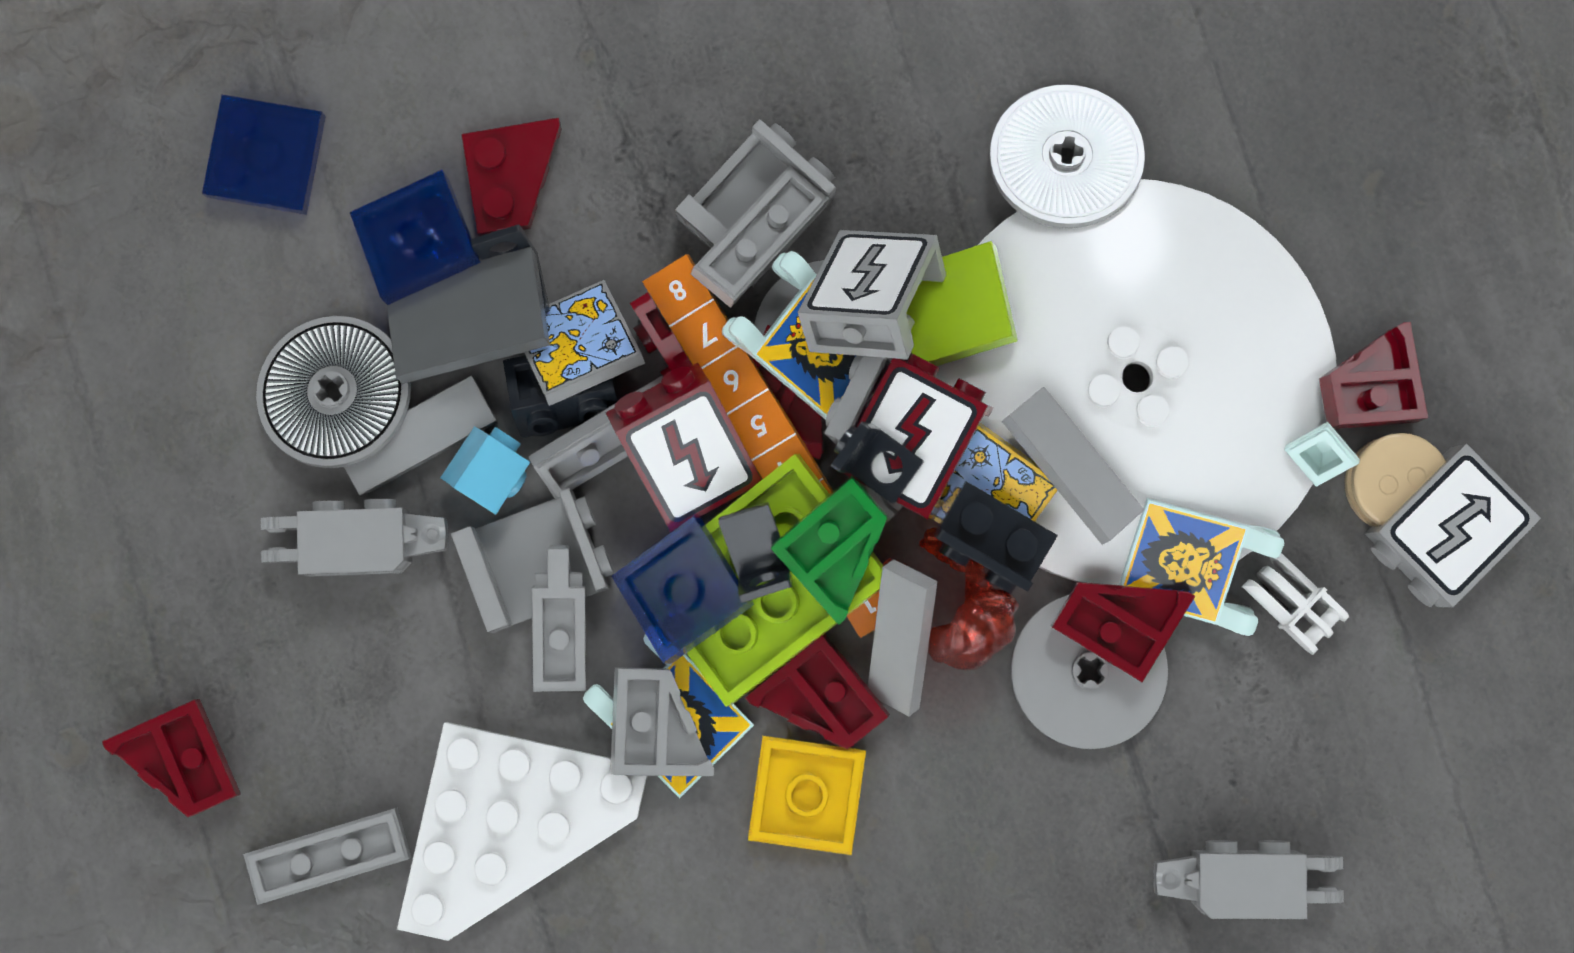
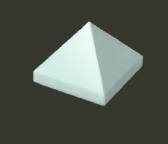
(1322, 454)

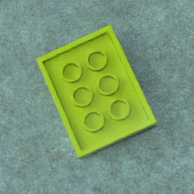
(780, 622)

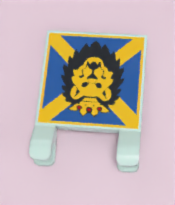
(784, 350)
(1196, 555)
(715, 723)

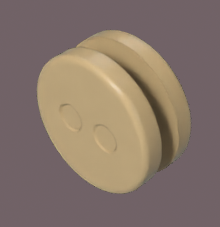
(1389, 475)

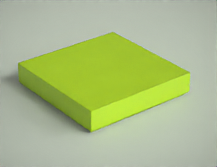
(964, 311)

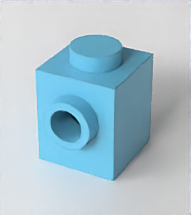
(487, 468)

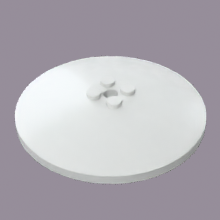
(1214, 322)

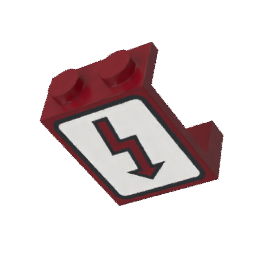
(930, 422)
(683, 445)

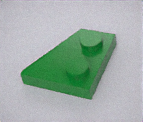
(833, 546)

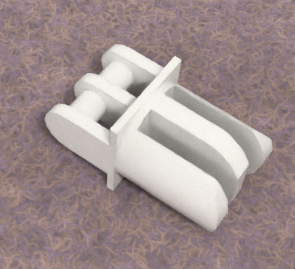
(1298, 604)

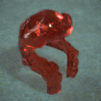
(980, 624)

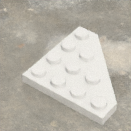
(504, 820)

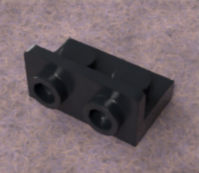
(532, 410)
(995, 537)

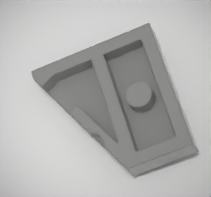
(653, 728)

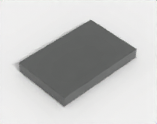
(470, 318)

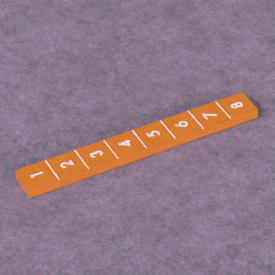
(739, 384)

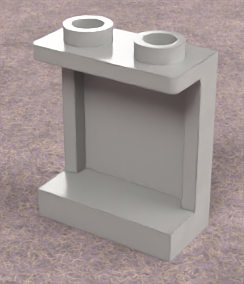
(745, 179)

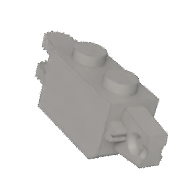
(356, 540)
(1247, 882)

